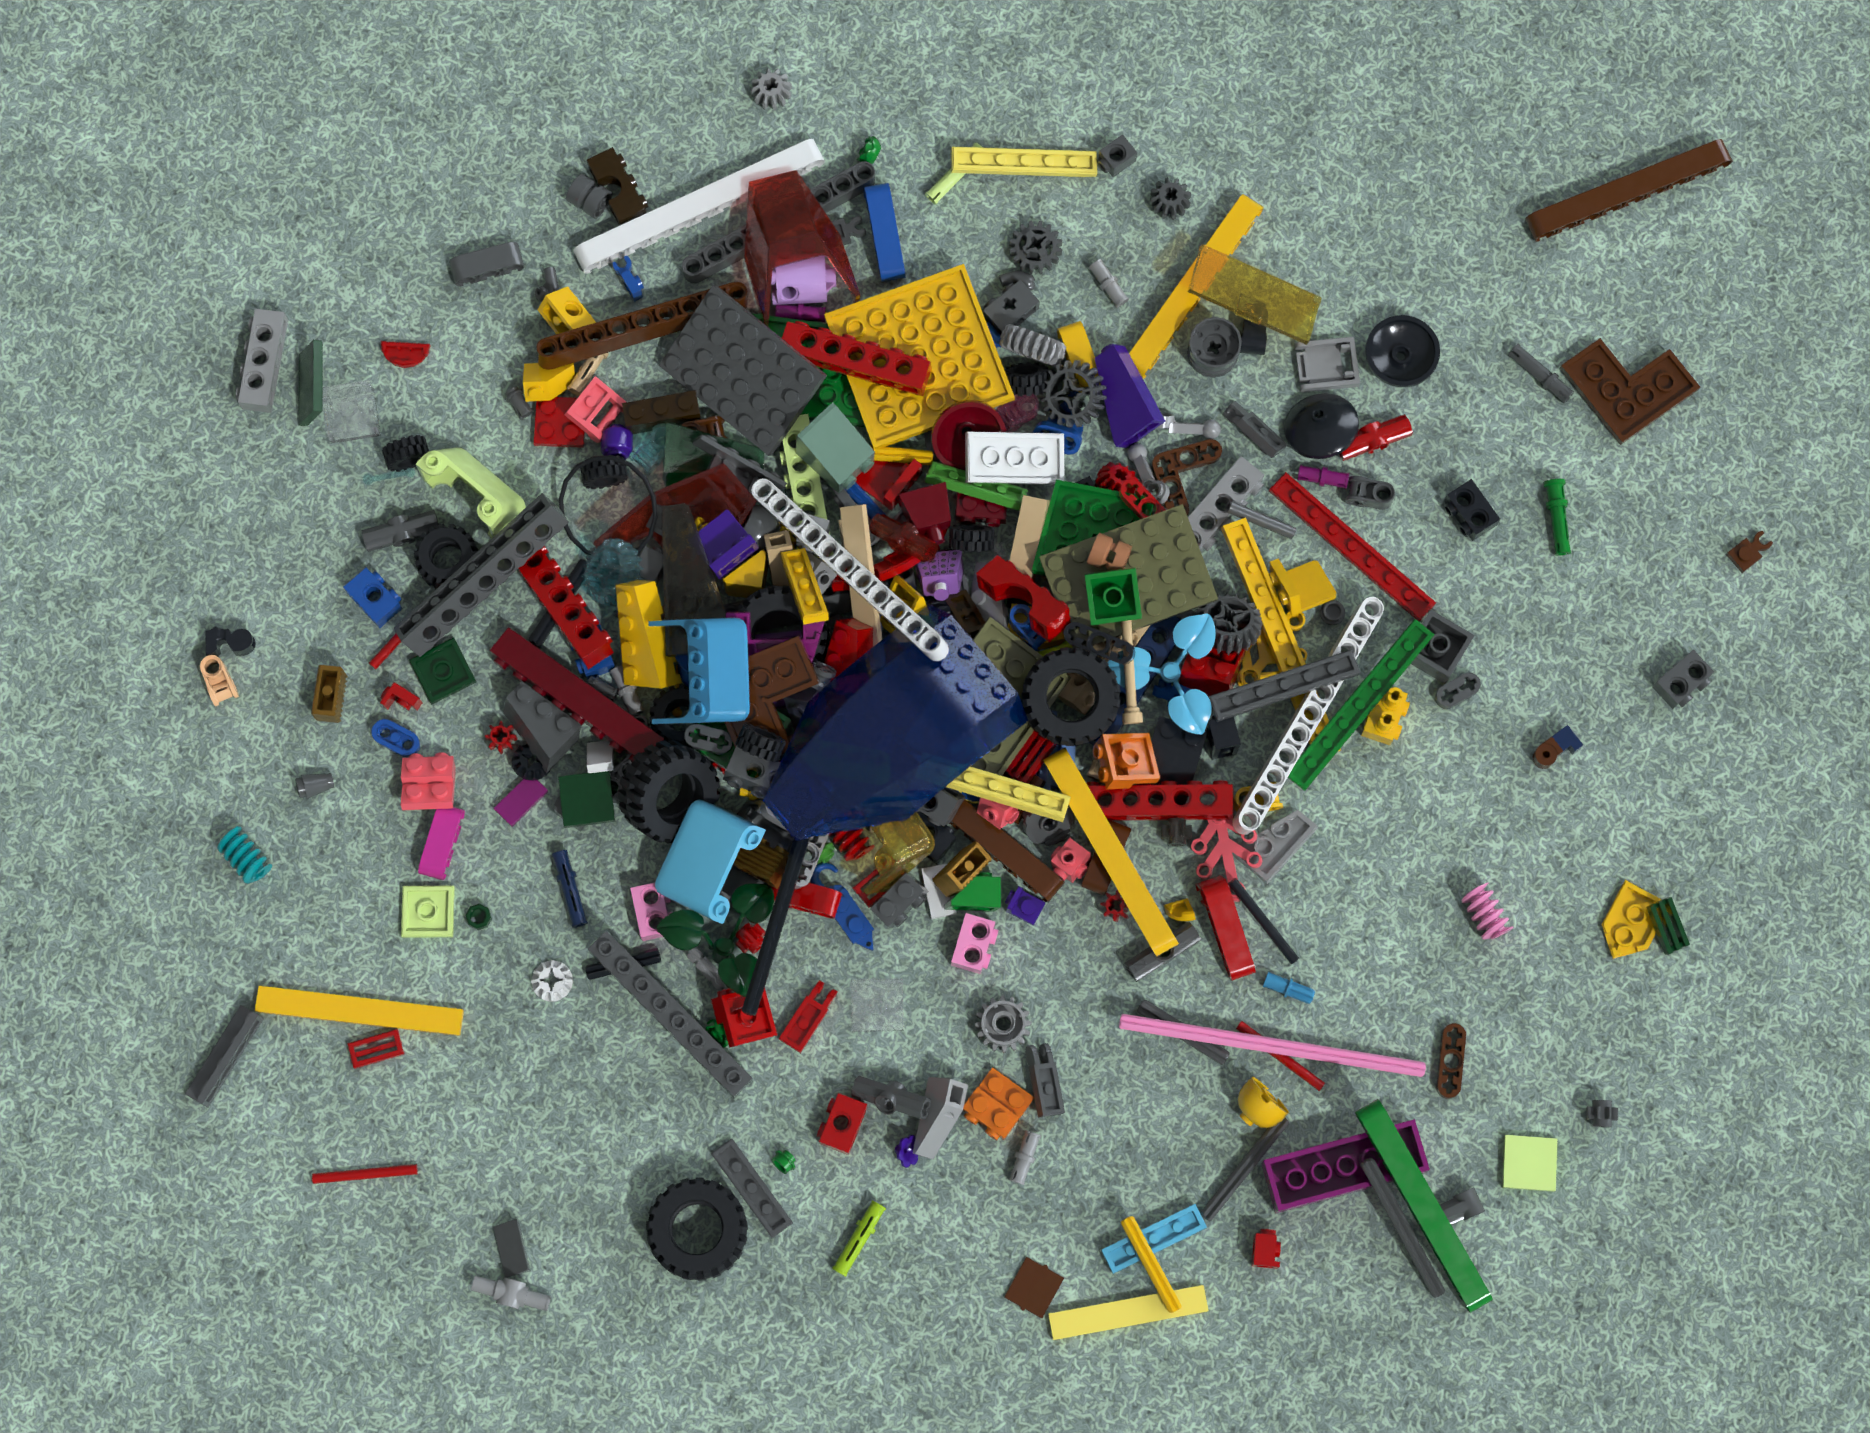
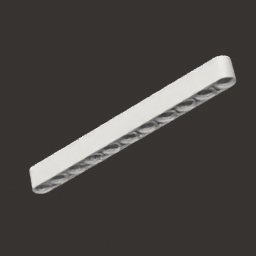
(692, 207)
(856, 575)
(1302, 725)

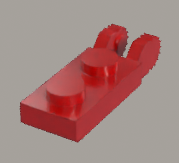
(807, 1019)

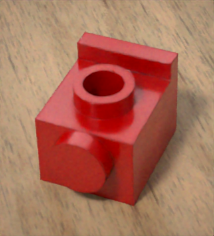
(1266, 1249)

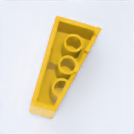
(643, 645)

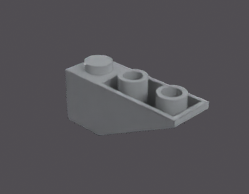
(946, 1106)

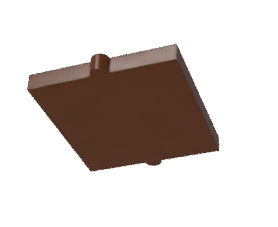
(1034, 1287)

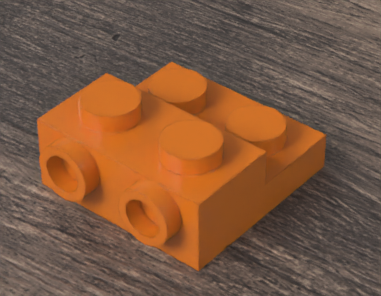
(1126, 760)
(997, 1104)

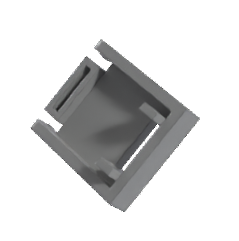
(1323, 366)

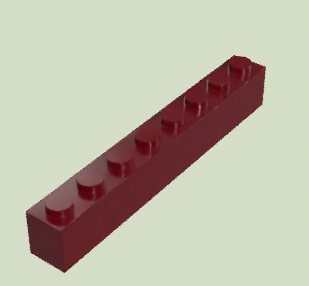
(572, 694)

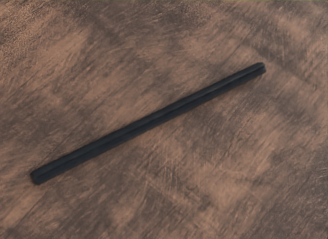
(775, 927)

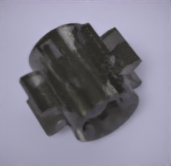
(1176, 832)

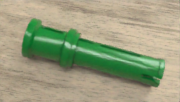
(1557, 505)

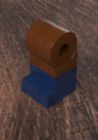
(1556, 745)

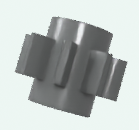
(1602, 1113)

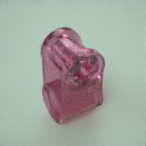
(1015, 414)

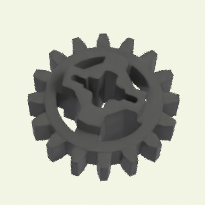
(1035, 236)

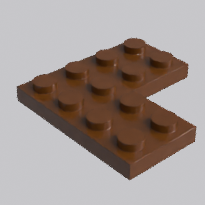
(1625, 401)
(773, 676)

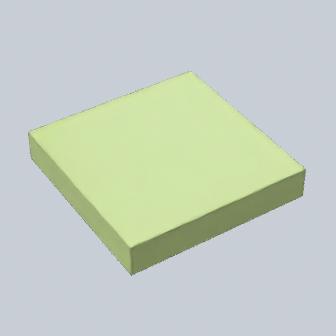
(427, 911)
(1529, 1163)

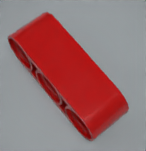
(815, 900)

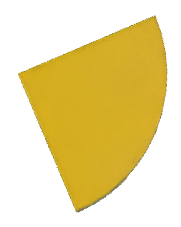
(1180, 910)

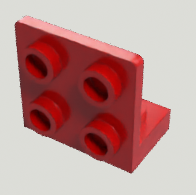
(889, 480)

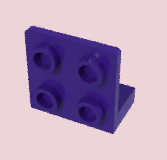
(726, 543)

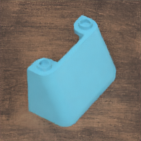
(704, 856)

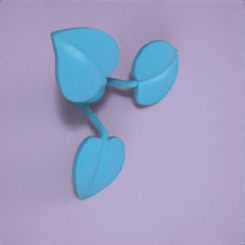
(1190, 709)

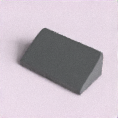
(511, 1248)

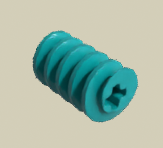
(242, 857)

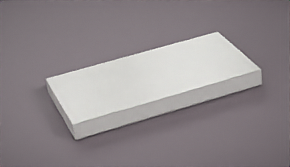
(1014, 457)

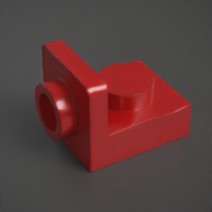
(405, 698)

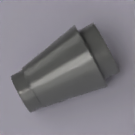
(313, 784)

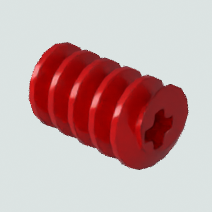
(852, 844)

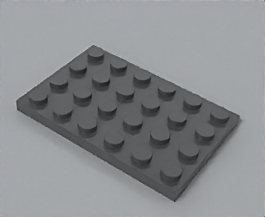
(742, 370)

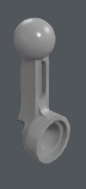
(1209, 429)
(1137, 454)

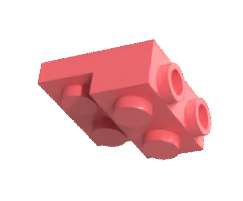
(428, 782)

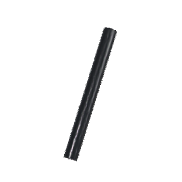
(1263, 921)

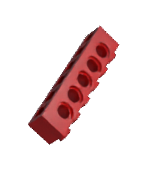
(887, 375)
(591, 649)
(1220, 809)

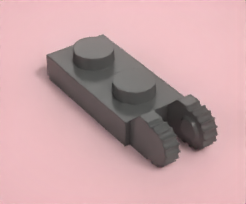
(1044, 1081)

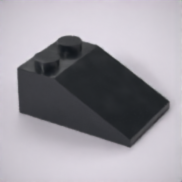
(1176, 754)

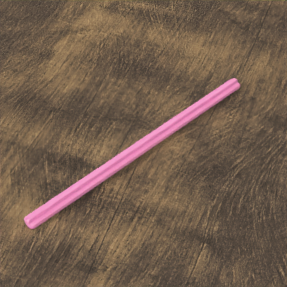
(1272, 1045)

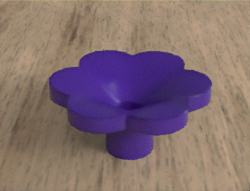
(905, 1151)

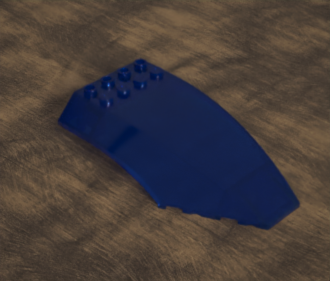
(892, 733)

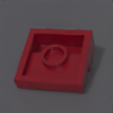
(977, 510)

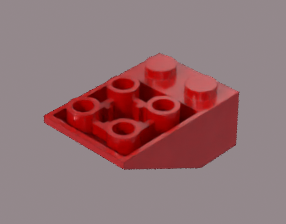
(1213, 672)

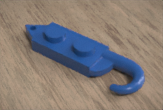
(848, 914)

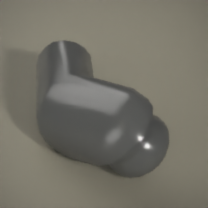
(550, 286)

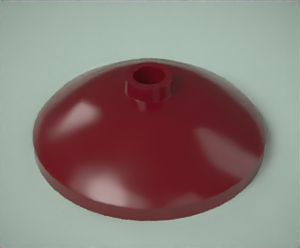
(947, 432)

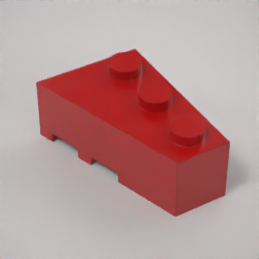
(848, 643)

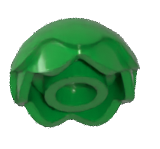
(870, 150)
(717, 1032)

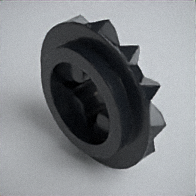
(520, 764)

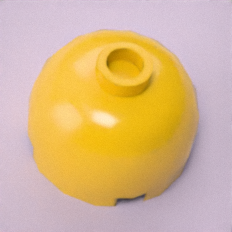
(1260, 1105)

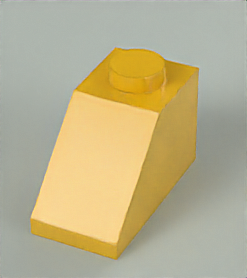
(546, 384)

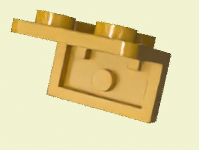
(1301, 586)

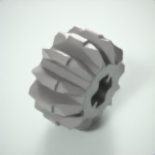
(777, 94)

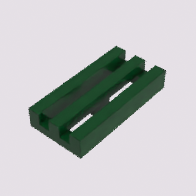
(1675, 929)

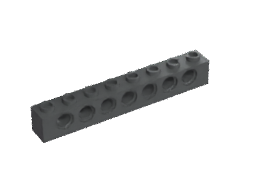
(481, 575)
(670, 1014)

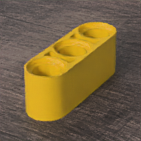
(1077, 347)

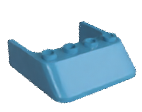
(715, 670)

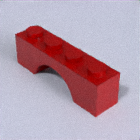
(1002, 580)

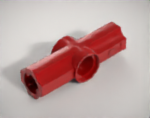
(1378, 435)

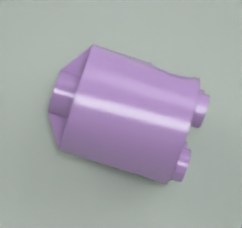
(803, 282)

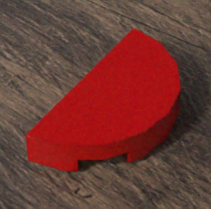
(405, 354)

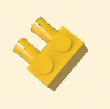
(1384, 718)

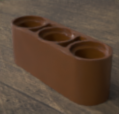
(1097, 877)

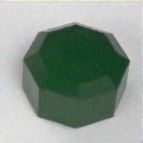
(478, 917)

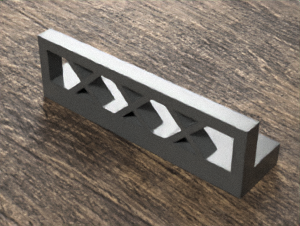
(224, 1056)

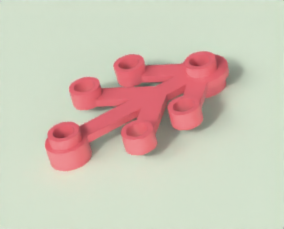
(1224, 848)

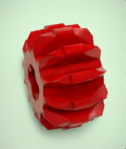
(1113, 475)

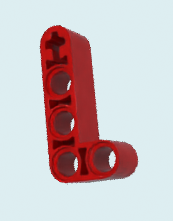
(1226, 927)

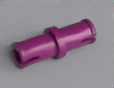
(801, 312)
(1323, 476)

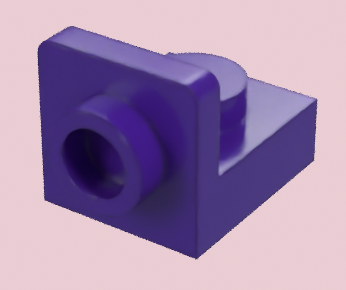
(1024, 906)

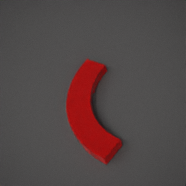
(890, 567)

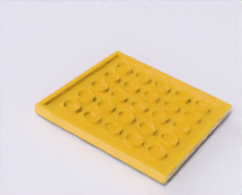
(931, 319)

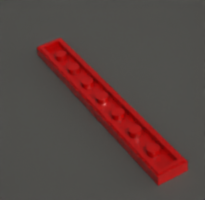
(1352, 547)

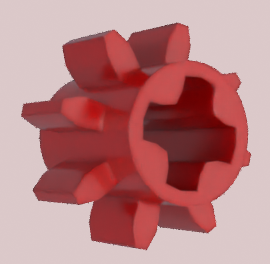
(506, 741)
(1109, 906)
(750, 938)

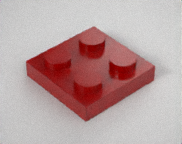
(553, 427)

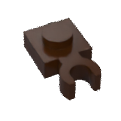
(1746, 553)

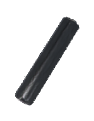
(643, 958)

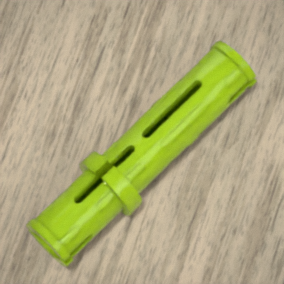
(874, 1210)

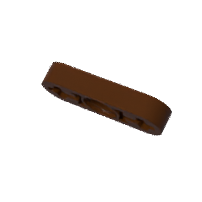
(1442, 1079)

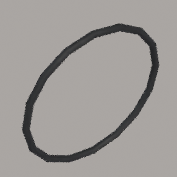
(634, 469)

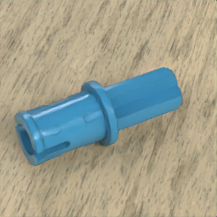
(1289, 988)

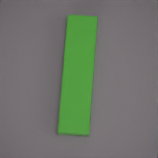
(955, 479)

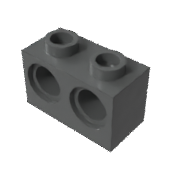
(1680, 676)

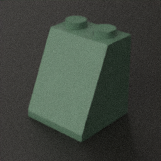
(835, 449)

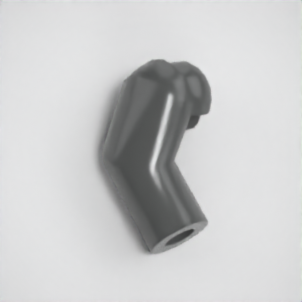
(1015, 276)

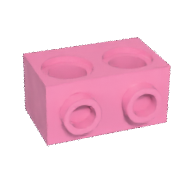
(647, 912)
(967, 942)

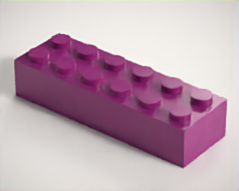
(1331, 1169)

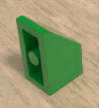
(980, 895)

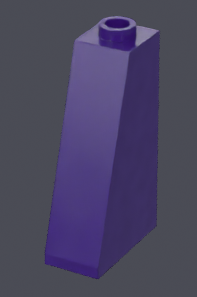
(1128, 401)

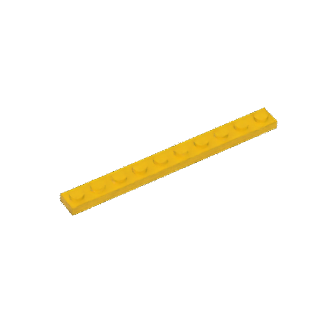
(1264, 596)

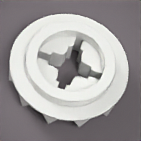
(560, 988)

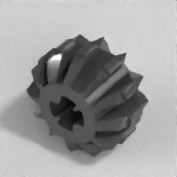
(1170, 207)

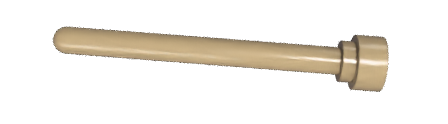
(1132, 713)

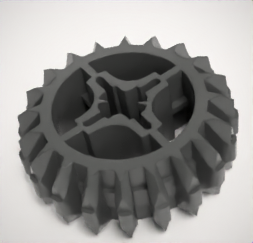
(1076, 402)
(1230, 617)

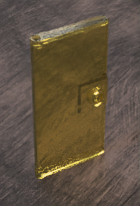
(1254, 294)

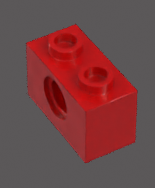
(842, 1139)

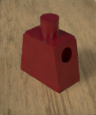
(927, 510)

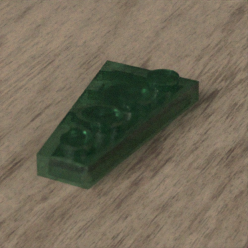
(684, 457)

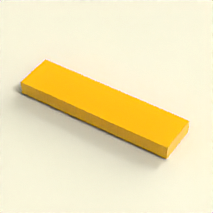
(804, 586)

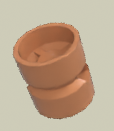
(1101, 550)

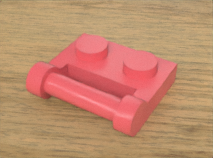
(590, 403)

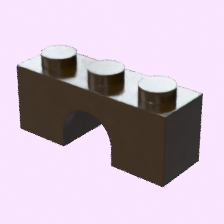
(609, 169)
(675, 408)

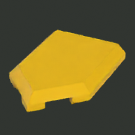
(1628, 921)

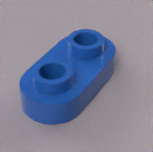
(1069, 447)
(396, 739)

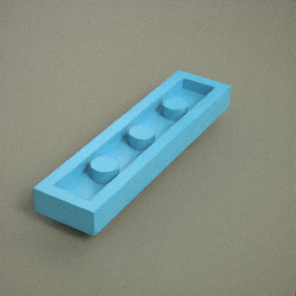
(1159, 1236)

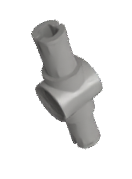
(510, 1293)

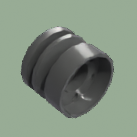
(1218, 334)

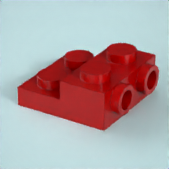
(739, 1026)

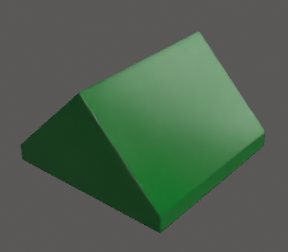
(1113, 596)

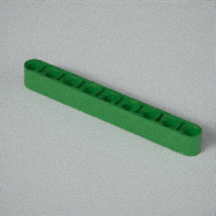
(1423, 1205)

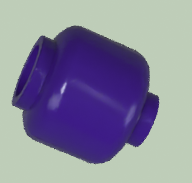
(617, 441)

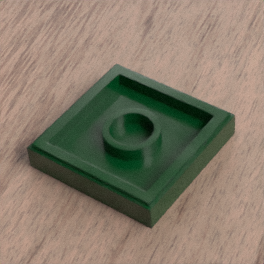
(442, 671)
(586, 799)

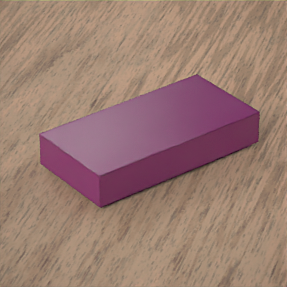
(520, 801)

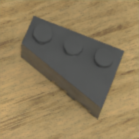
(541, 724)

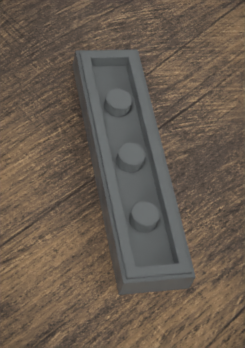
(752, 1188)

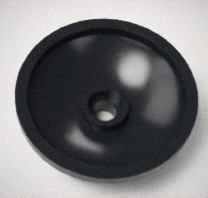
(1405, 336)
(1325, 435)

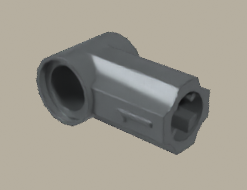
(1463, 1206)

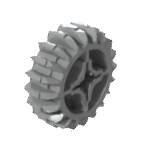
(1032, 345)

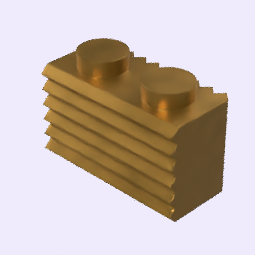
(329, 693)
(763, 863)
(962, 869)

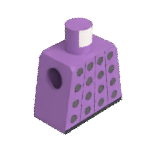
(941, 575)

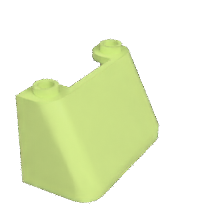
(499, 501)

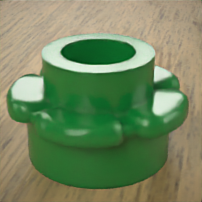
(784, 1161)

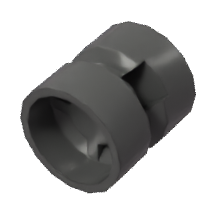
(586, 194)

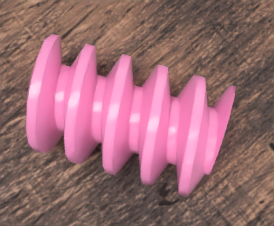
(1486, 912)

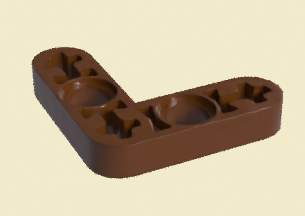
(1176, 467)

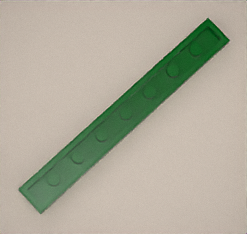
(1360, 704)

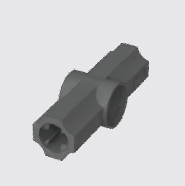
(399, 530)
(1147, 962)
(891, 1097)

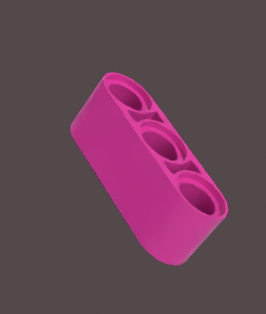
(439, 843)

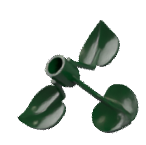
(684, 932)

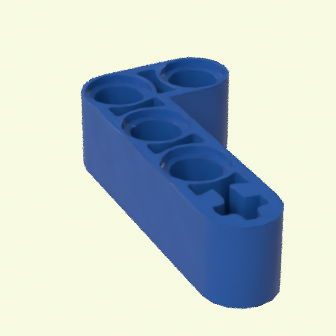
(884, 232)

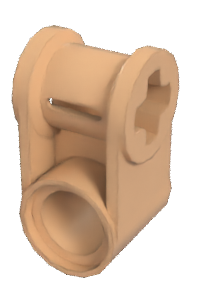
(220, 684)

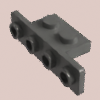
(745, 470)

